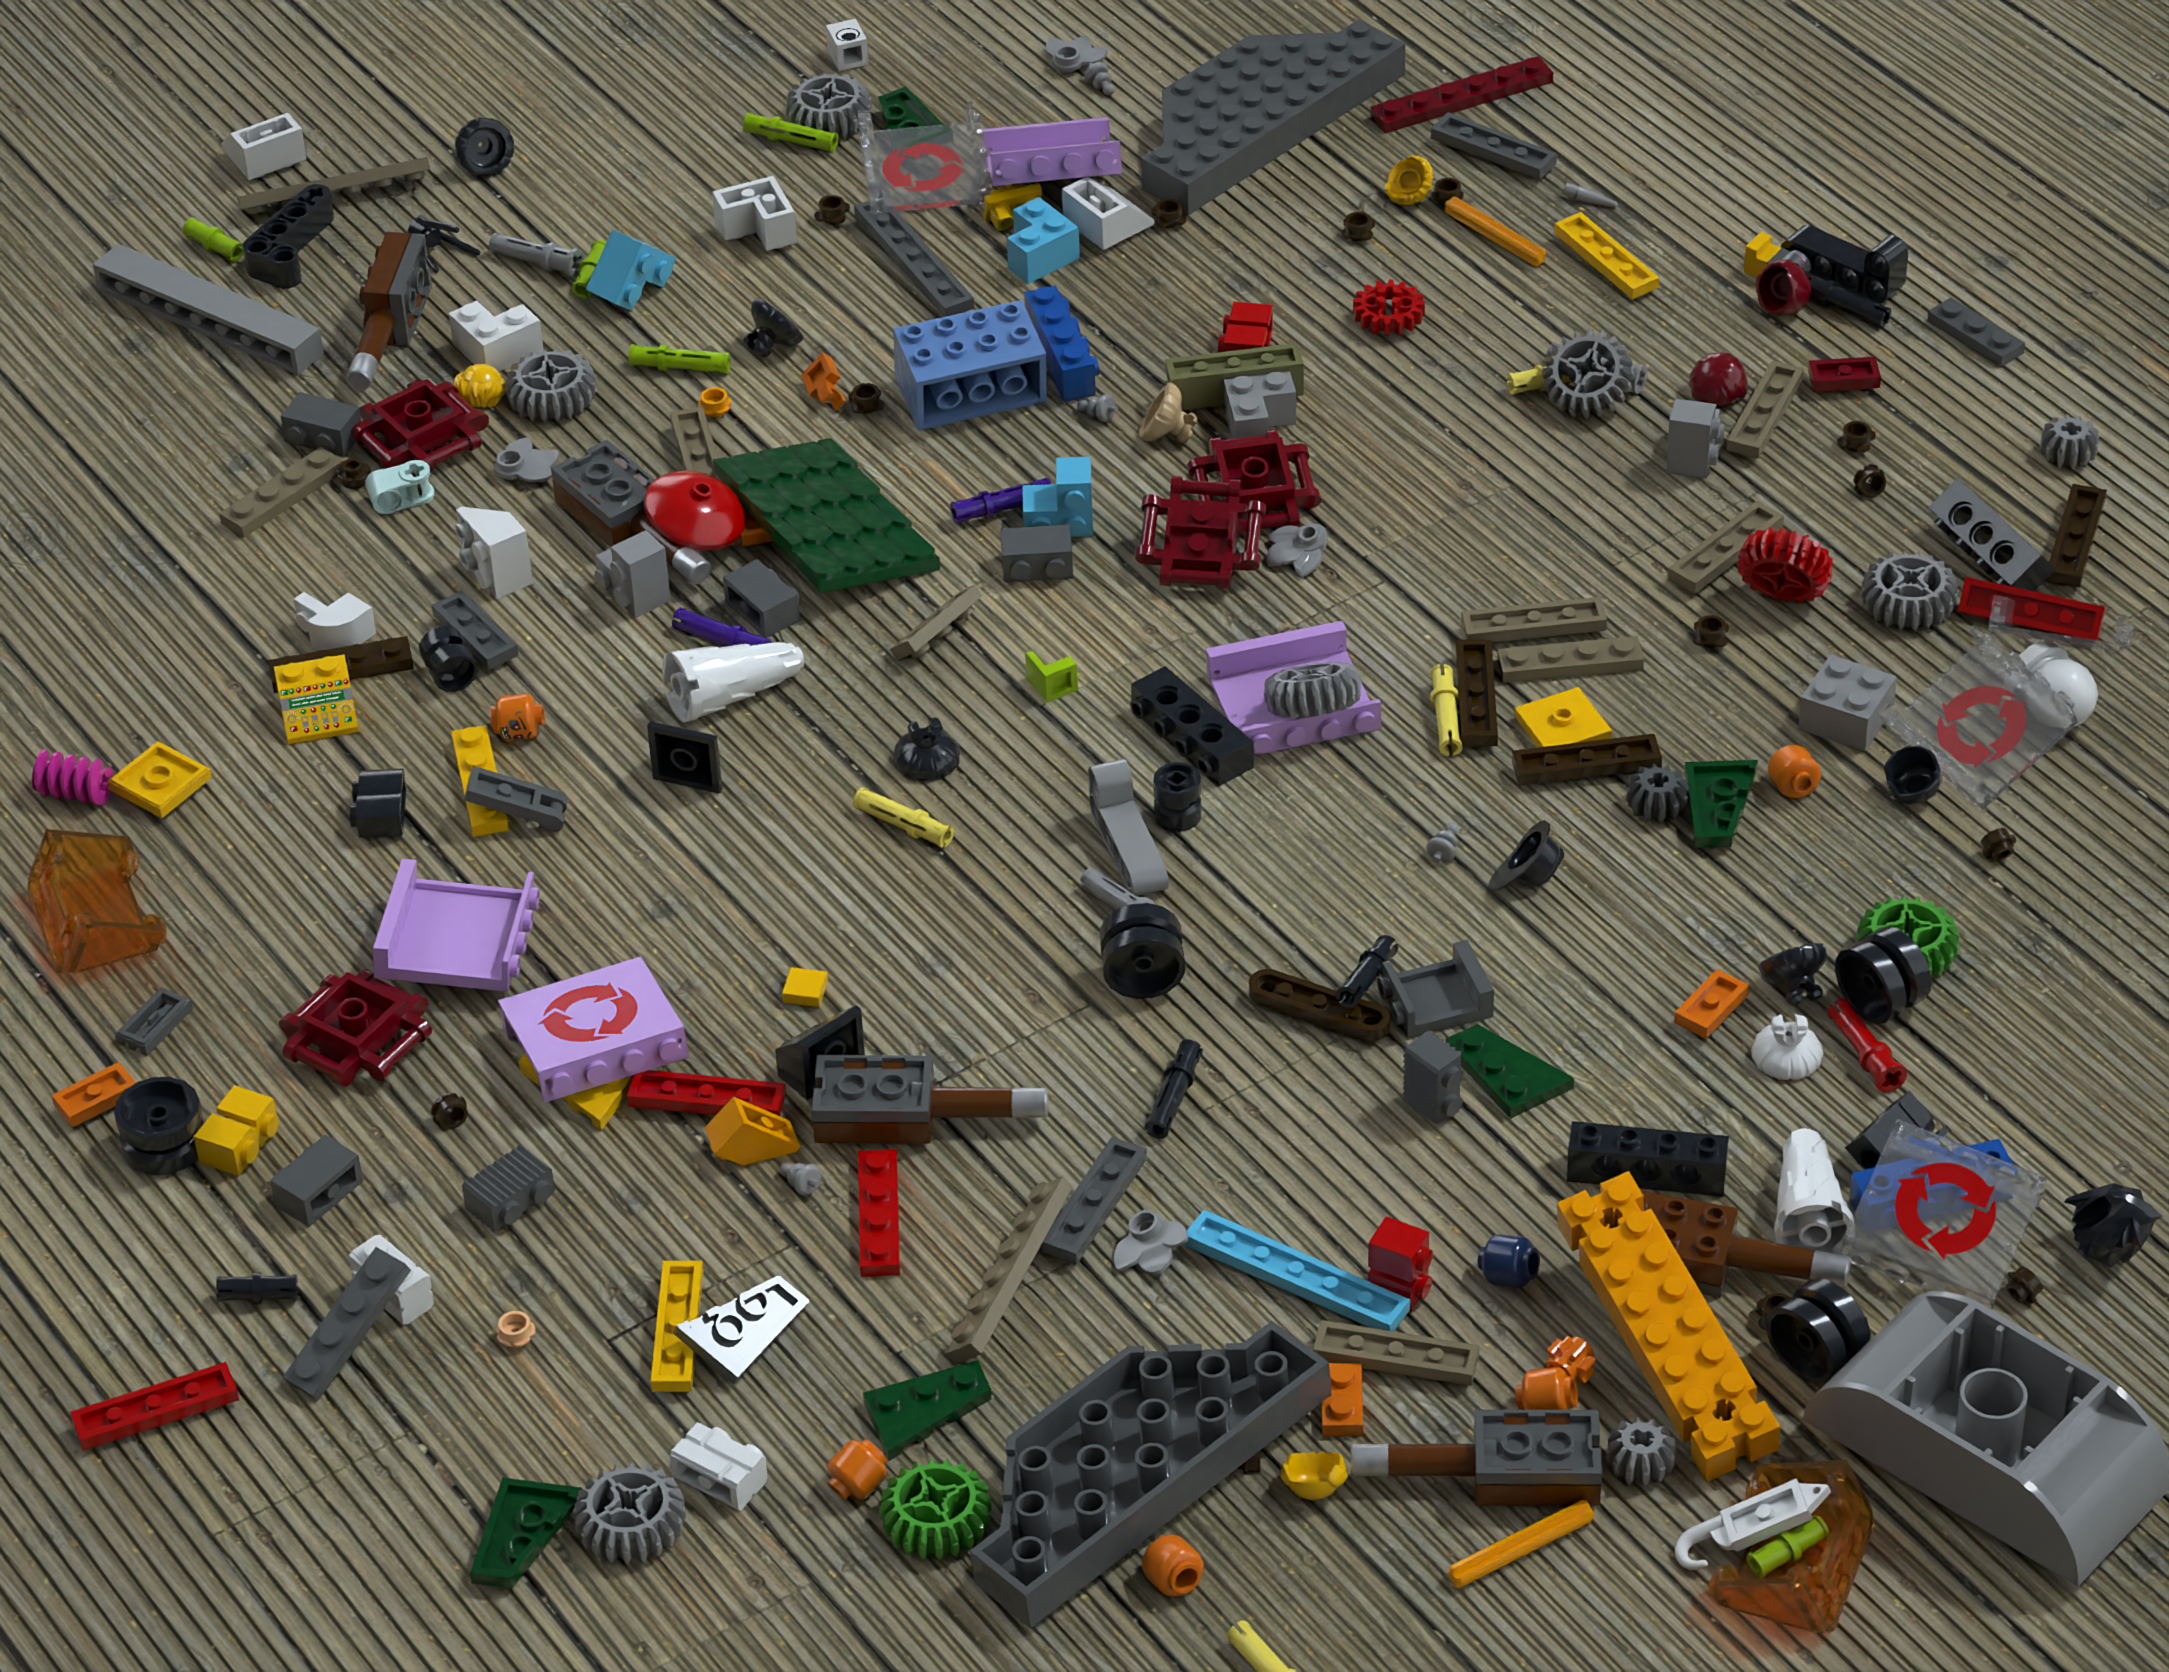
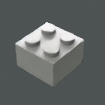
(1845, 702)

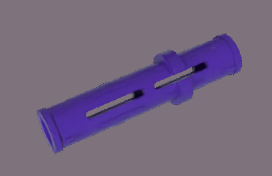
(989, 503)
(714, 630)

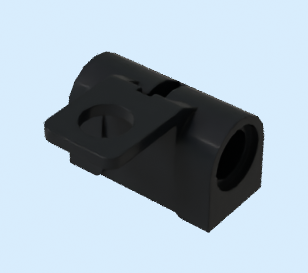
(1870, 1143)

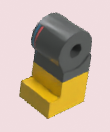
(1761, 252)

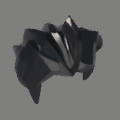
(2111, 1222)

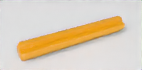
(1495, 231)
(1520, 1543)

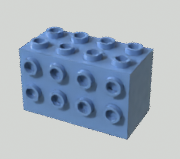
(969, 365)

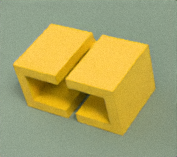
(236, 1141)

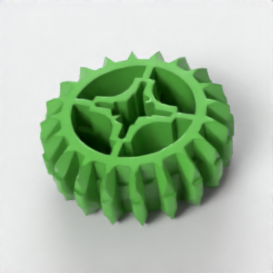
(1926, 925)
(935, 1509)

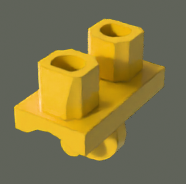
(1002, 201)

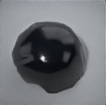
(1913, 774)

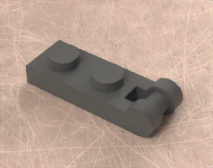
(517, 798)

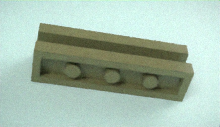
(1202, 375)

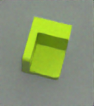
(1051, 679)

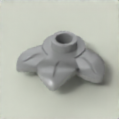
(1073, 54)
(524, 462)
(1298, 546)
(1149, 1243)

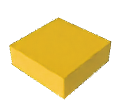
(805, 987)

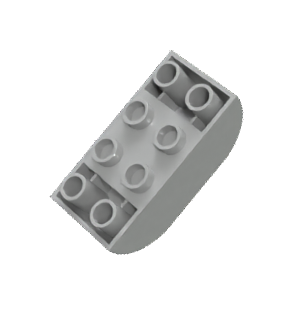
(1999, 1431)

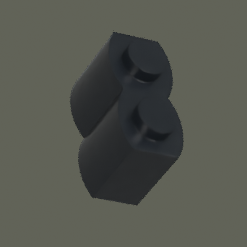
(379, 803)

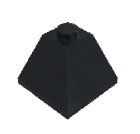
(684, 757)
(834, 1036)

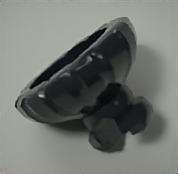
(493, 153)
(770, 329)
(926, 752)
(1795, 970)

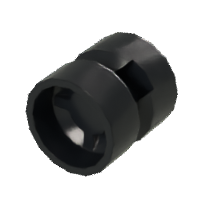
(448, 658)
(1177, 796)

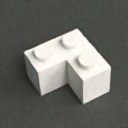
(757, 209)
(496, 339)

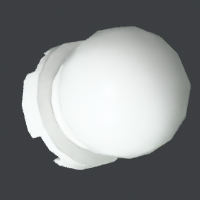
(2063, 675)

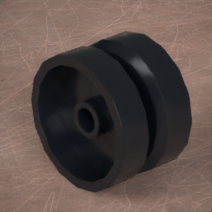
(1142, 951)
(1883, 974)
(159, 1125)
(1817, 1330)

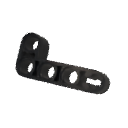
(274, 247)
(1865, 273)

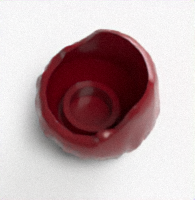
(1783, 288)
(1718, 379)

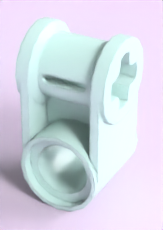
(398, 489)

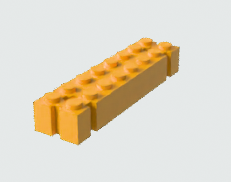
(1668, 1326)

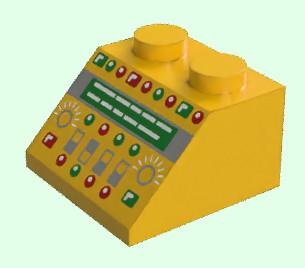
(316, 699)

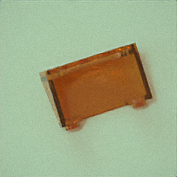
(87, 901)
(1816, 1586)

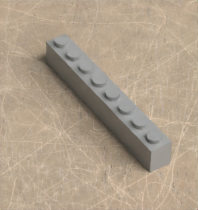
(208, 309)

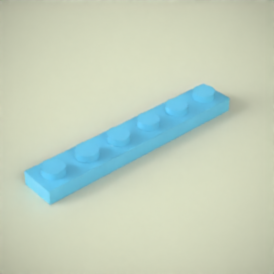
(1297, 1272)

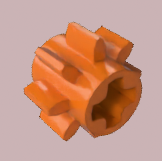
(1573, 1356)

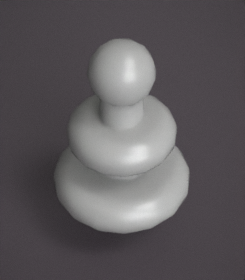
(1098, 76)
(1100, 408)
(1444, 844)
(802, 1177)

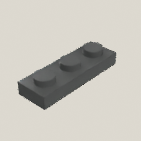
(1976, 332)
(479, 632)

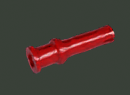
(1873, 1054)

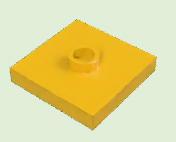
(1562, 720)
(159, 779)

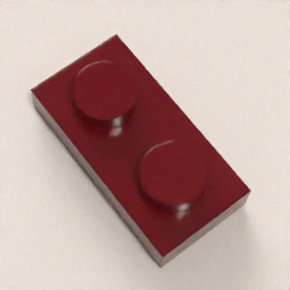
(1844, 374)

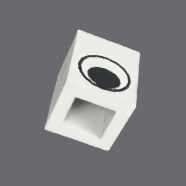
(847, 44)

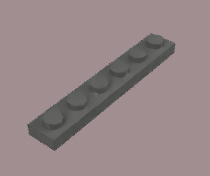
(916, 260)

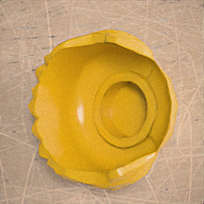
(1409, 181)
(480, 385)
(1313, 1474)

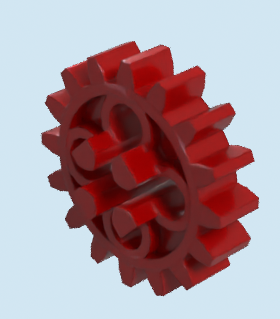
(1371, 307)

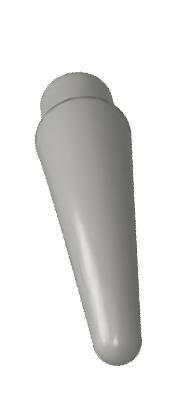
(1585, 195)

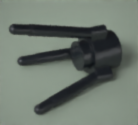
(433, 235)

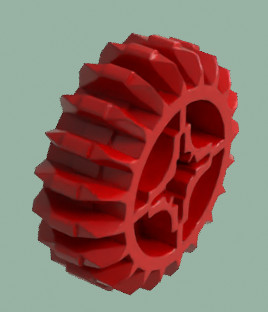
(1785, 565)

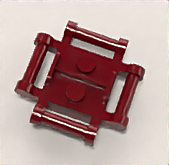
(420, 421)
(1265, 475)
(1200, 533)
(351, 1023)

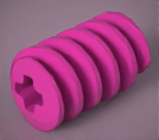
(71, 779)

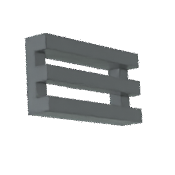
(158, 1024)

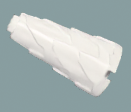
(714, 676)
(1809, 1196)

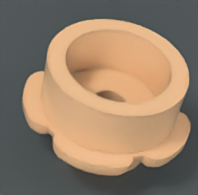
(515, 1329)

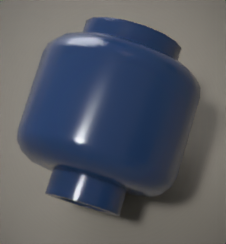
(1509, 1261)

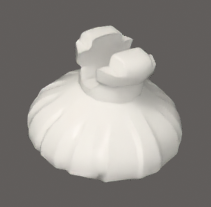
(1787, 1049)

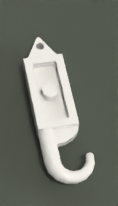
(1754, 1519)

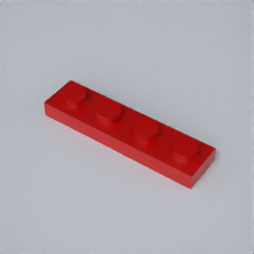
(2034, 609)
(701, 1092)
(878, 1213)
(154, 1406)

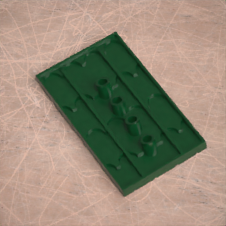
(827, 515)

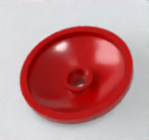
(695, 510)

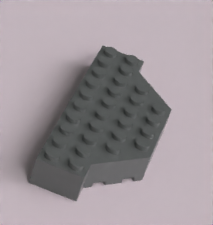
(1260, 104)
(1132, 1454)

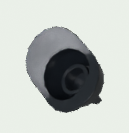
(1532, 860)

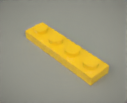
(1606, 255)
(474, 749)
(678, 1302)

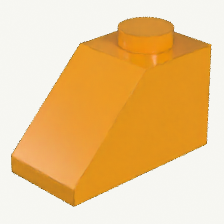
(750, 1134)

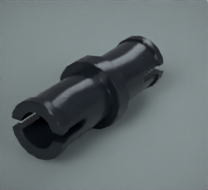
(257, 1287)

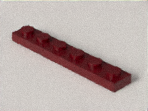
(1461, 94)

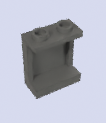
(1438, 993)

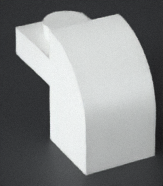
(337, 625)

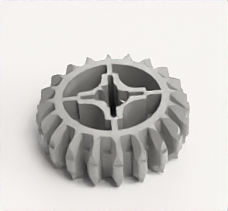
(828, 103)
(1568, 362)
(551, 385)
(1909, 590)
(1312, 689)
(629, 1513)

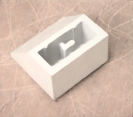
(266, 146)
(1102, 212)
(494, 549)

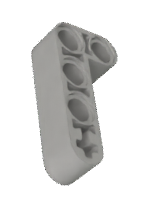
(1124, 828)

